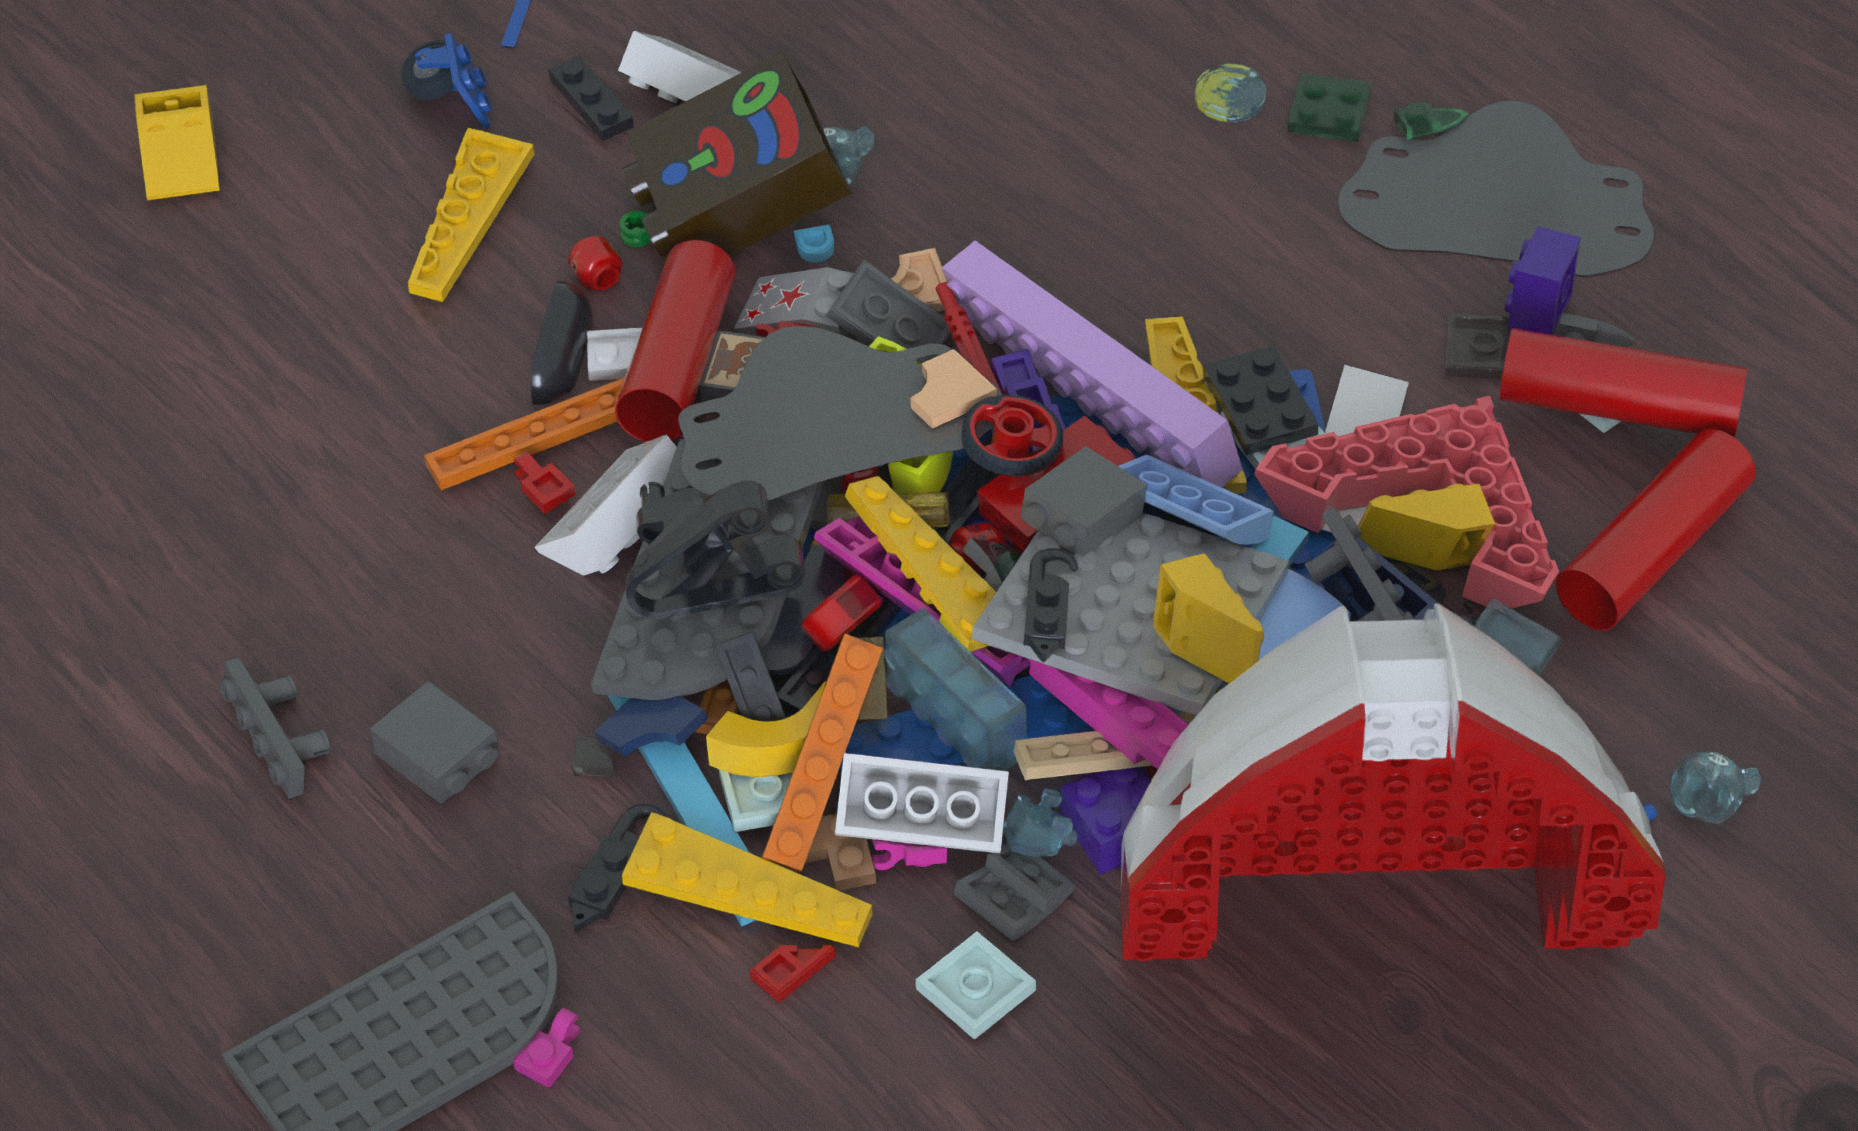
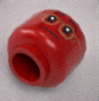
(595, 263)

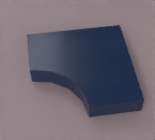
(649, 721)

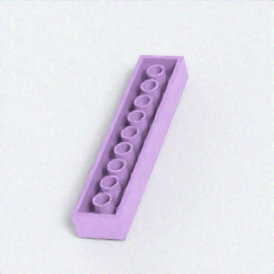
(1092, 367)

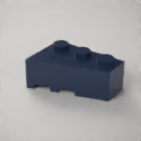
(1353, 595)

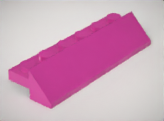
(863, 554)
(1125, 720)

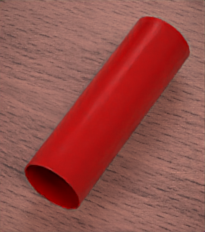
(675, 340)
(1622, 383)
(1655, 529)

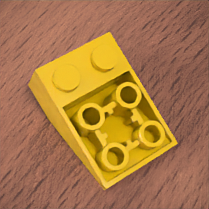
(177, 142)
(1429, 527)
(1205, 618)

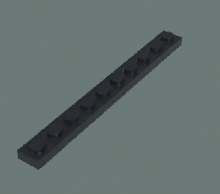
(962, 512)

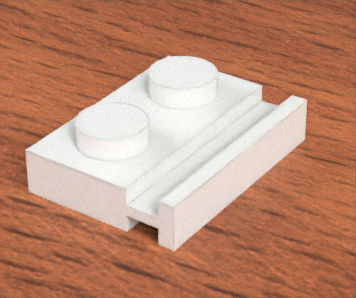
(611, 352)

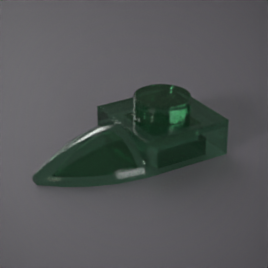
(1421, 119)

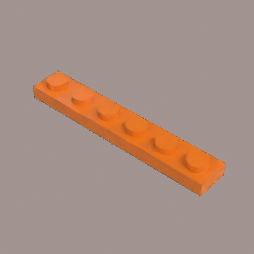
(527, 434)
(822, 753)

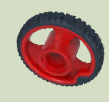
(1013, 435)

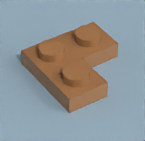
(847, 856)

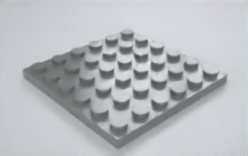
(1114, 608)

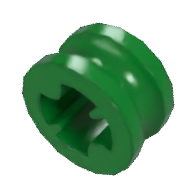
(635, 237)

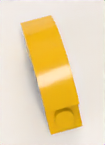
(760, 747)

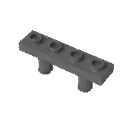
(1365, 563)
(268, 739)

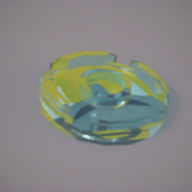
(1230, 93)

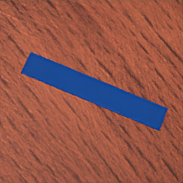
(515, 23)

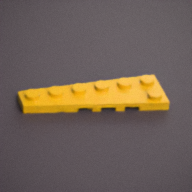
(475, 193)
(1176, 358)
(924, 556)
(719, 876)

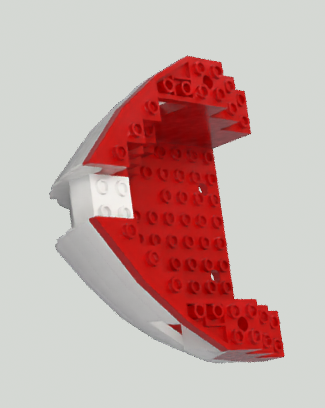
(1367, 760)

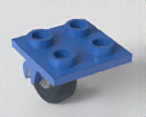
(443, 68)

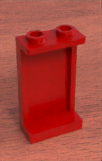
(1003, 497)

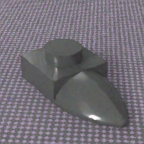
(1592, 330)

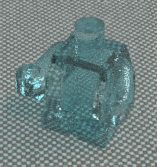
(1036, 828)

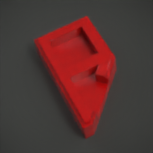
(789, 968)

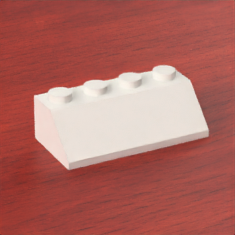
(671, 67)
(606, 514)
(921, 803)

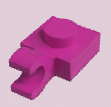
(911, 853)
(549, 1054)

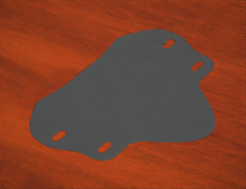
(1490, 188)
(814, 412)

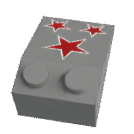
(794, 298)

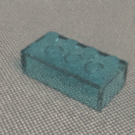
(954, 692)

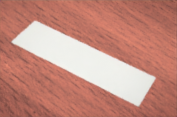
(1362, 400)

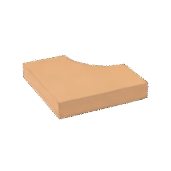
(920, 275)
(950, 389)

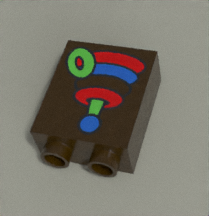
(734, 162)

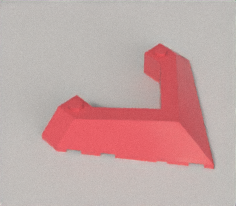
(1429, 454)

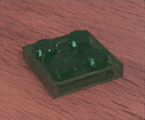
(1329, 107)

